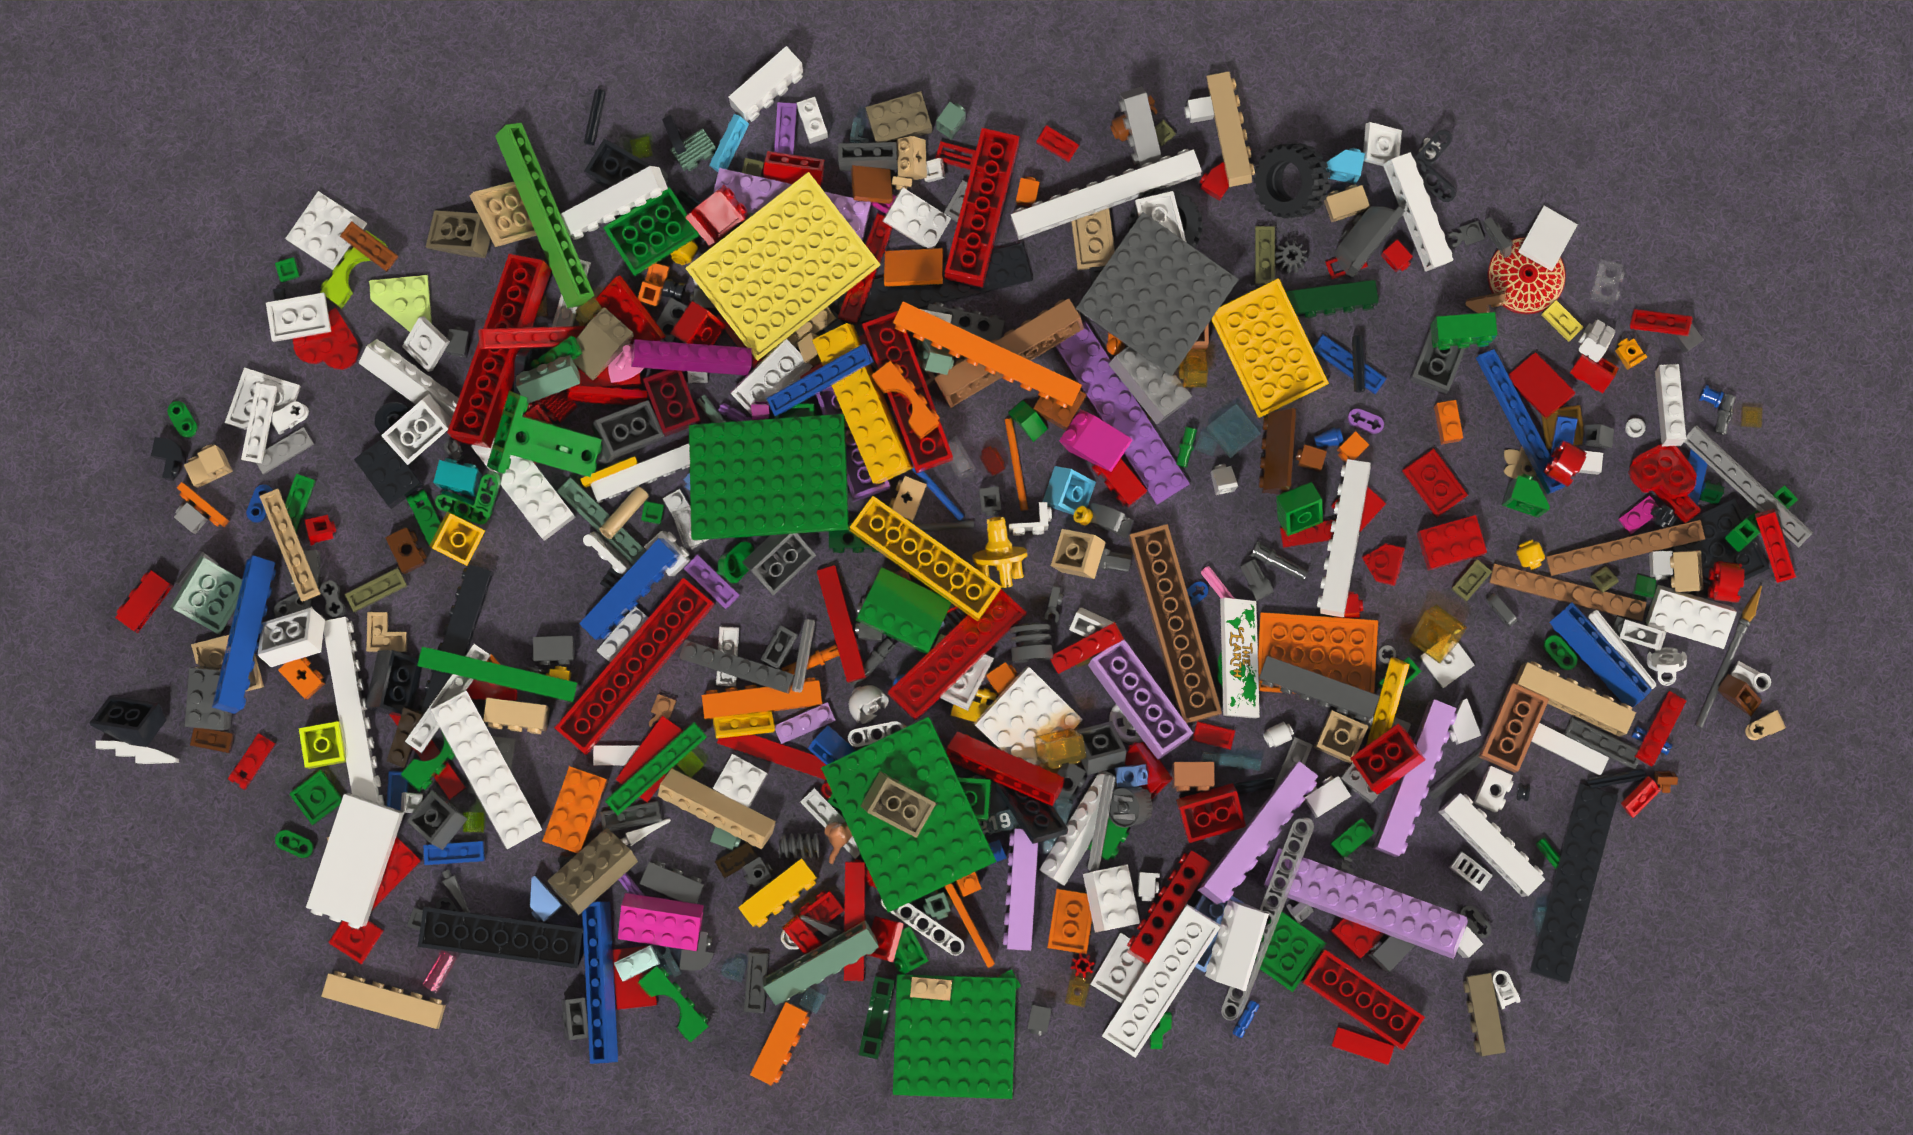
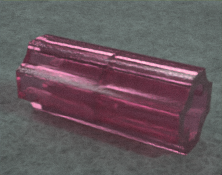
(439, 971)

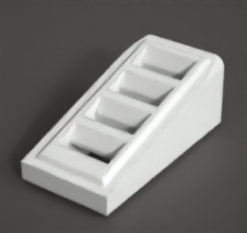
(1455, 864)

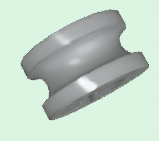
(1388, 648)

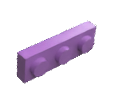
(785, 128)
(711, 582)

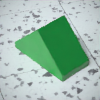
(1028, 420)

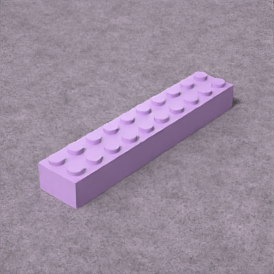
(1374, 906)

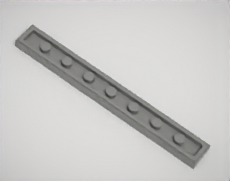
(1746, 485)

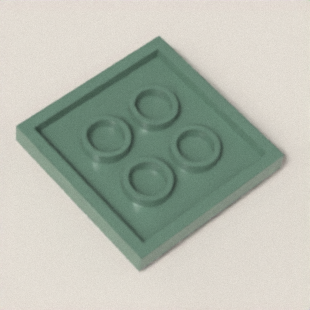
(208, 595)

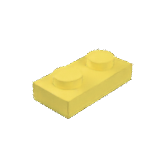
(1562, 321)

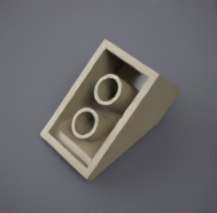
(458, 234)
(601, 343)
(898, 804)

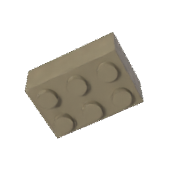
(899, 118)

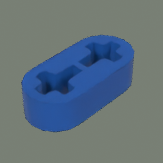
(1198, 597)

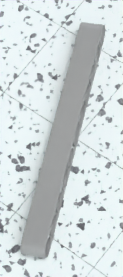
(1273, 910)

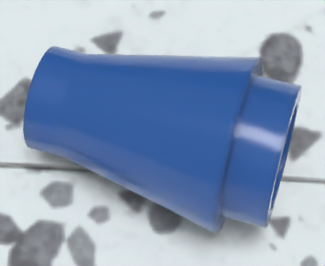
(1331, 437)

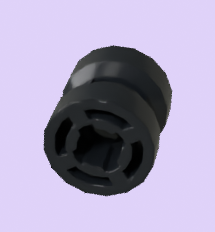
(673, 289)

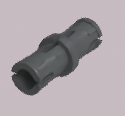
(1725, 414)

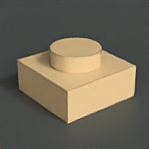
(901, 182)

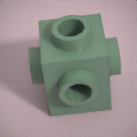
(929, 905)

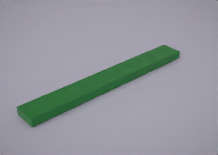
(497, 674)

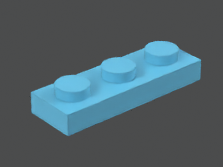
(729, 143)

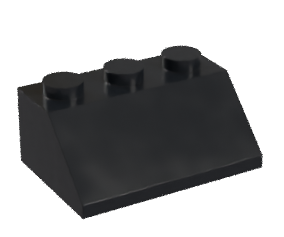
(393, 682)

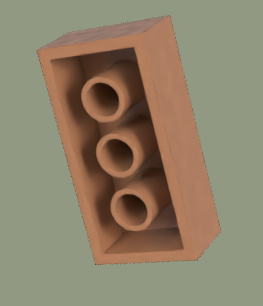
(1513, 728)

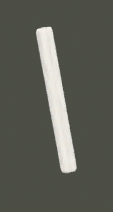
(1610, 635)

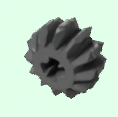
(1284, 252)

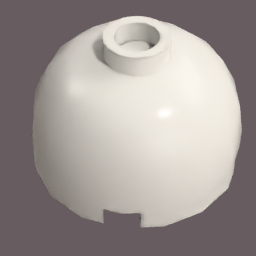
(865, 702)

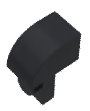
(172, 453)

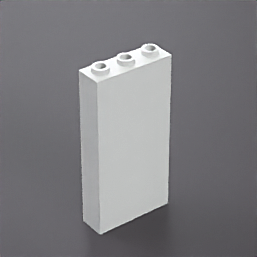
(354, 860)

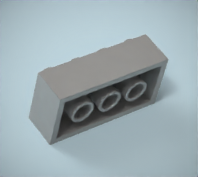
(1150, 385)

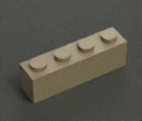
(1484, 1014)

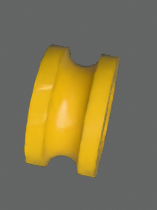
(1083, 515)

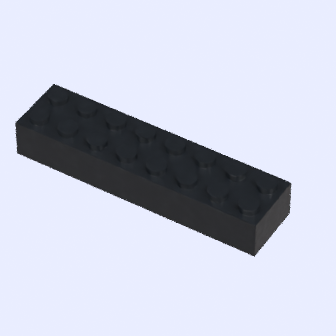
(500, 937)

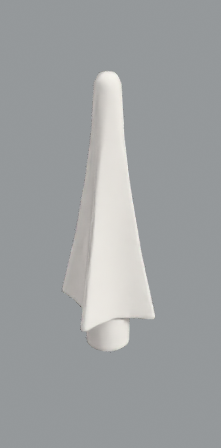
(636, 835)

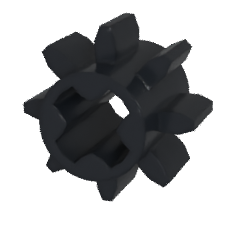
(1663, 516)

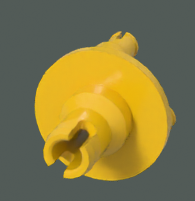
(1000, 554)

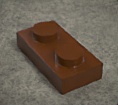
(212, 739)

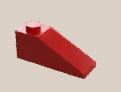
(1215, 182)

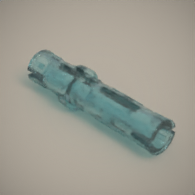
(1232, 760)

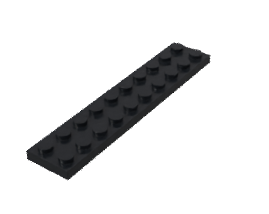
(1006, 268)
(1573, 884)

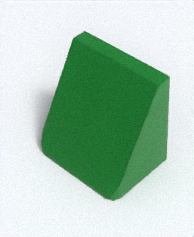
(1644, 586)

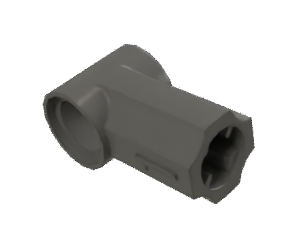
(1114, 561)
(1257, 582)

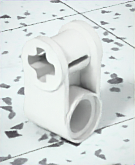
(285, 417)
(1504, 990)

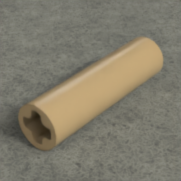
(623, 512)

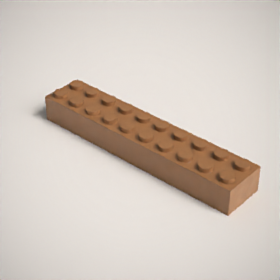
(1174, 624)

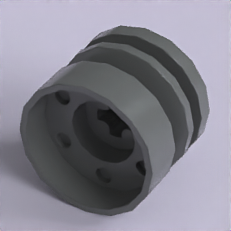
(1031, 642)

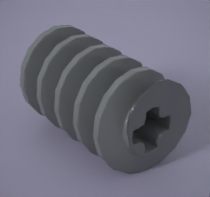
(799, 845)

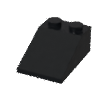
(129, 720)

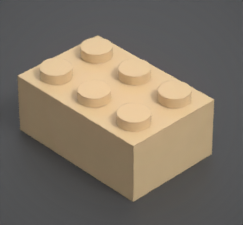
(516, 715)

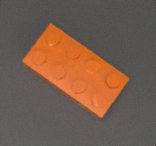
(575, 810)
(779, 1043)

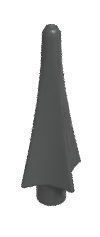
(453, 886)
(828, 929)

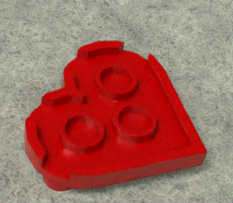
(336, 348)
(1665, 470)

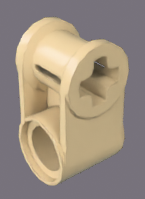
(1767, 725)

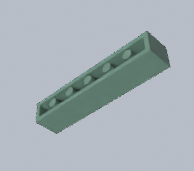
(820, 963)

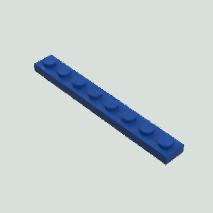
(1518, 417)

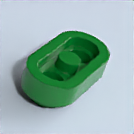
(181, 419)
(1561, 651)
(294, 844)

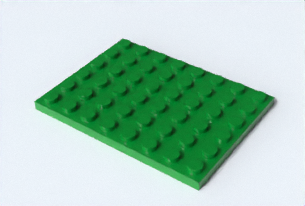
(768, 477)
(951, 838)

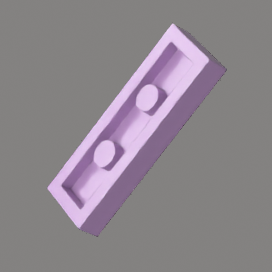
(804, 723)

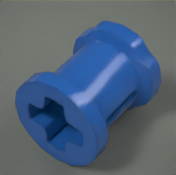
(1711, 396)

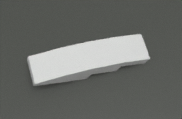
(142, 755)

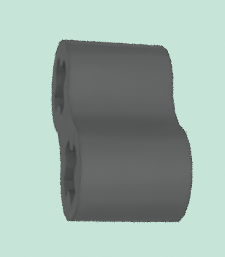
(332, 599)

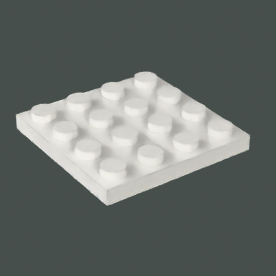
(1025, 711)

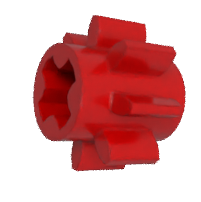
(1077, 962)

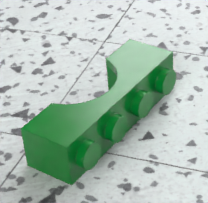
(1749, 528)
(421, 772)
(690, 1022)

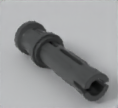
(1270, 557)

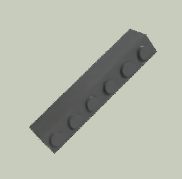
(1319, 688)

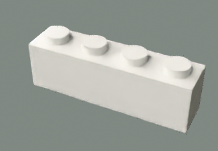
(1670, 405)

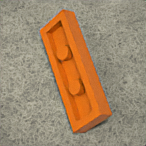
(201, 505)

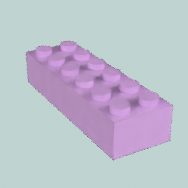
(1140, 699)
(1022, 892)

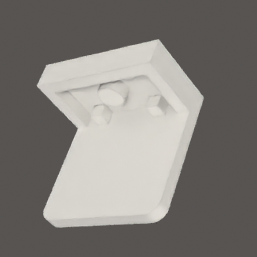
(1037, 527)

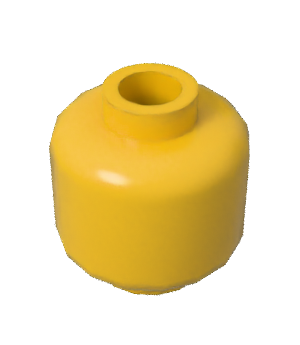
(685, 254)
(1530, 554)

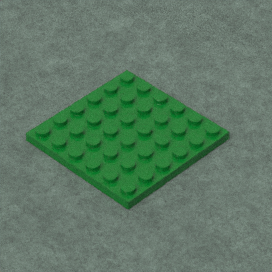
(955, 1044)

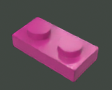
(1638, 515)

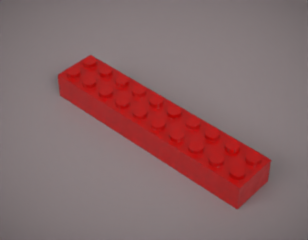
(492, 370)
(634, 666)

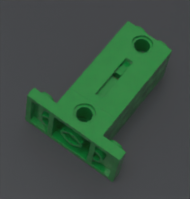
(540, 441)

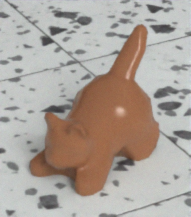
(838, 836)

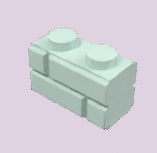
(637, 963)

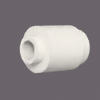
(1278, 734)

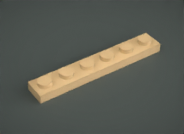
(290, 545)

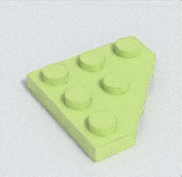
(403, 298)

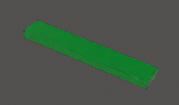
(655, 768)

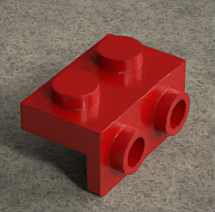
(824, 909)

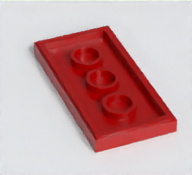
(659, 737)

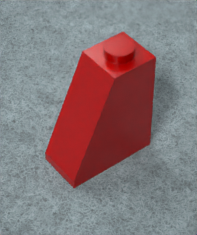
(1157, 774)

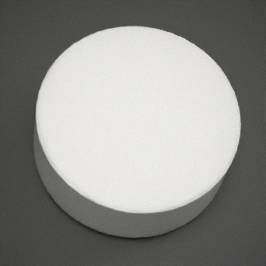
(1635, 427)

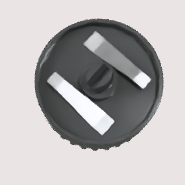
(1130, 806)

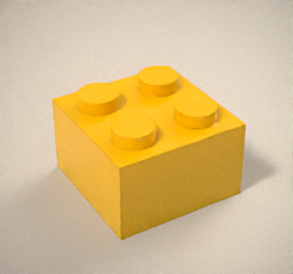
(457, 538)

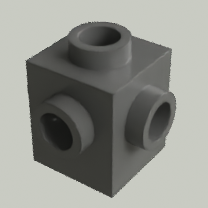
(752, 868)

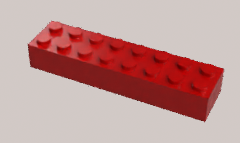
(982, 207)
(895, 346)

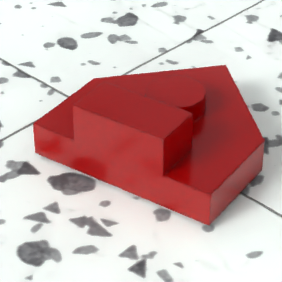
(1385, 563)

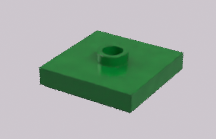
(316, 797)

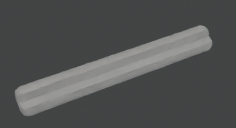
(803, 655)

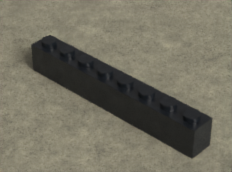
(461, 626)

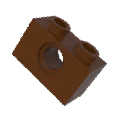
(398, 541)

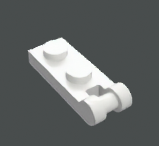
(607, 552)

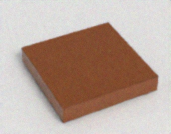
(871, 184)

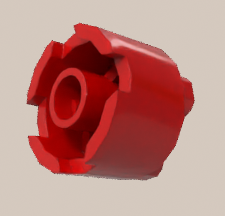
(1565, 463)
(1726, 581)

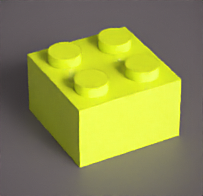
(322, 745)

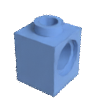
(1125, 775)

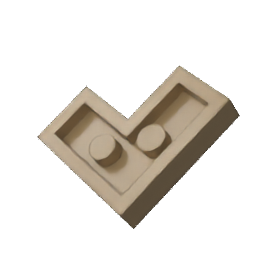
(378, 636)

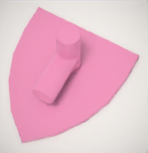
(620, 367)

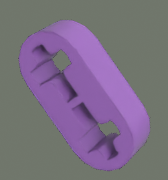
(1364, 425)

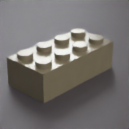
(592, 871)

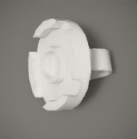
(1667, 661)

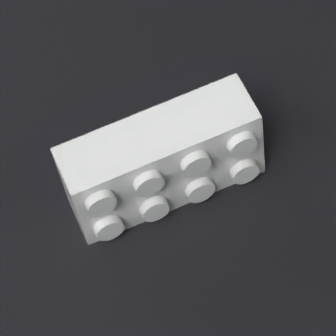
(766, 85)
(1691, 616)

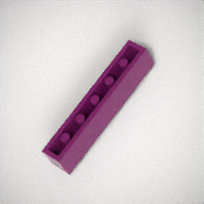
(691, 357)

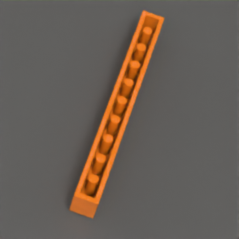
(987, 354)

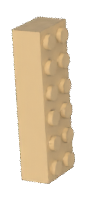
(1576, 700)

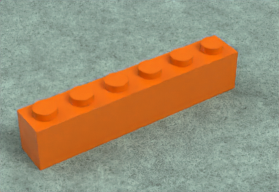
(759, 700)

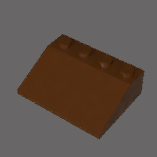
(1278, 451)

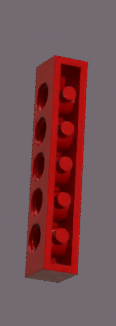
(1198, 866)

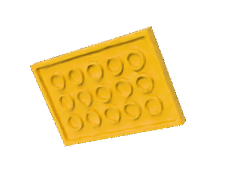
(1268, 348)

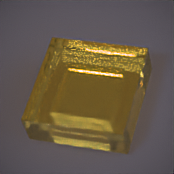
(1751, 417)

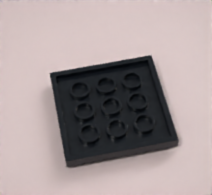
(1716, 526)

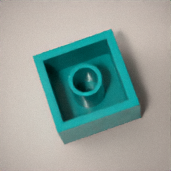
(457, 478)

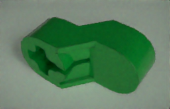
(1156, 1036)

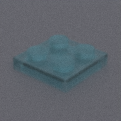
(1233, 430)

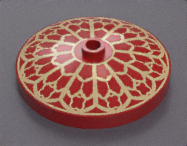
(1525, 293)

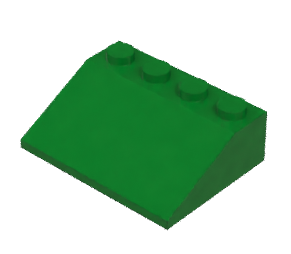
(651, 231)
(904, 610)

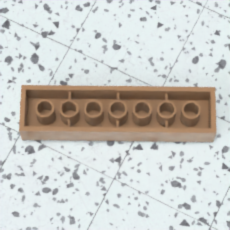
(1027, 341)

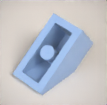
(542, 900)

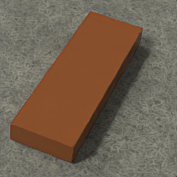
(369, 246)

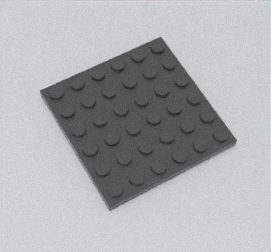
(1156, 294)

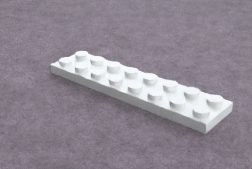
(1161, 980)

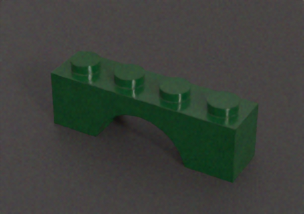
(876, 1017)

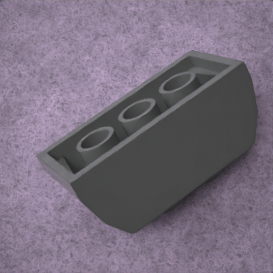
(1365, 237)

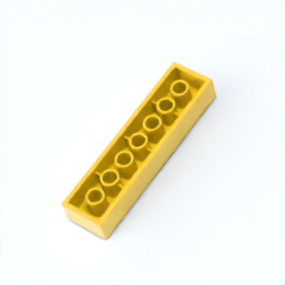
(865, 409)
(925, 558)

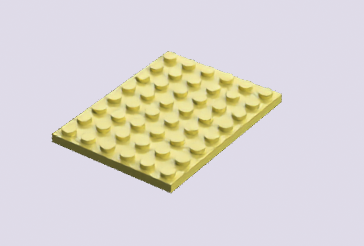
(783, 266)

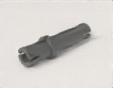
(875, 659)

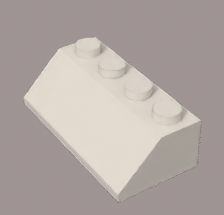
(1236, 945)

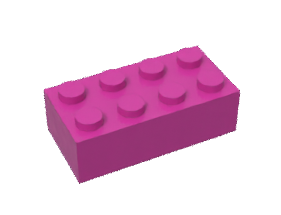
(660, 921)

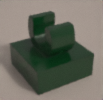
(1711, 492)

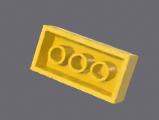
(777, 893)

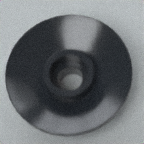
(383, 415)

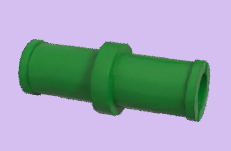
(1186, 447)

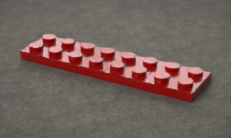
(955, 656)

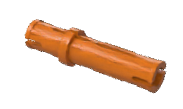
(816, 659)

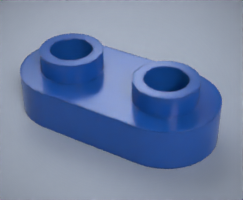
(256, 503)

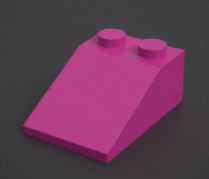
(1095, 440)

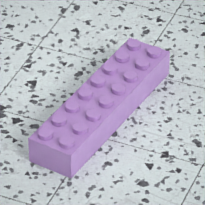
(757, 192)
(1412, 786)
(1255, 837)

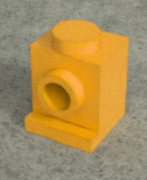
(1627, 359)

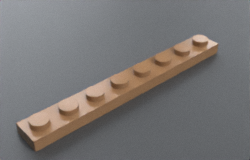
(1625, 548)
(1567, 592)

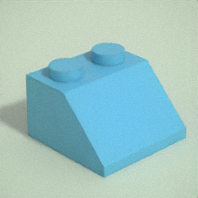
(1346, 166)
(1068, 490)

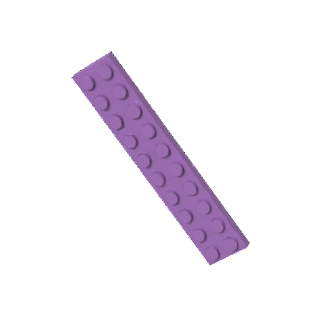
(1121, 410)

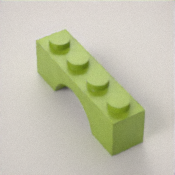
(337, 287)

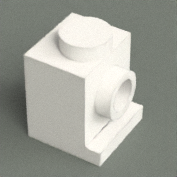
(1147, 886)

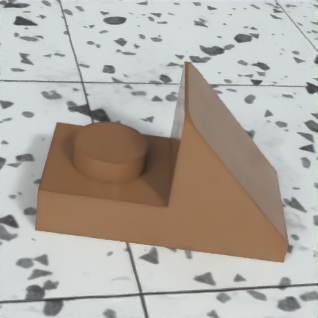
(1481, 303)

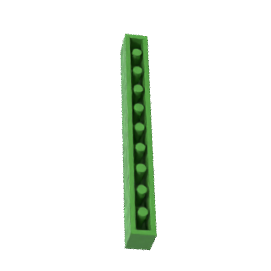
(544, 215)

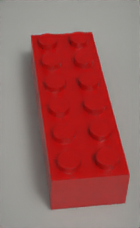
(1362, 999)

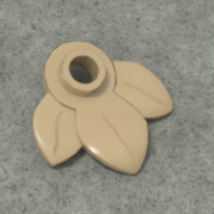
(1517, 461)

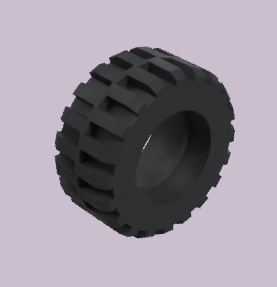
(1313, 176)
(1187, 211)

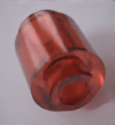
(992, 460)

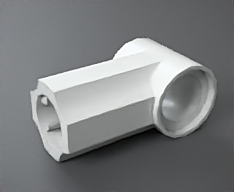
(1750, 676)

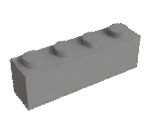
(1140, 126)

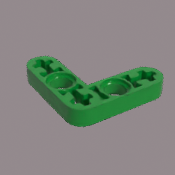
(478, 505)

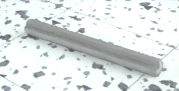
(1101, 822)

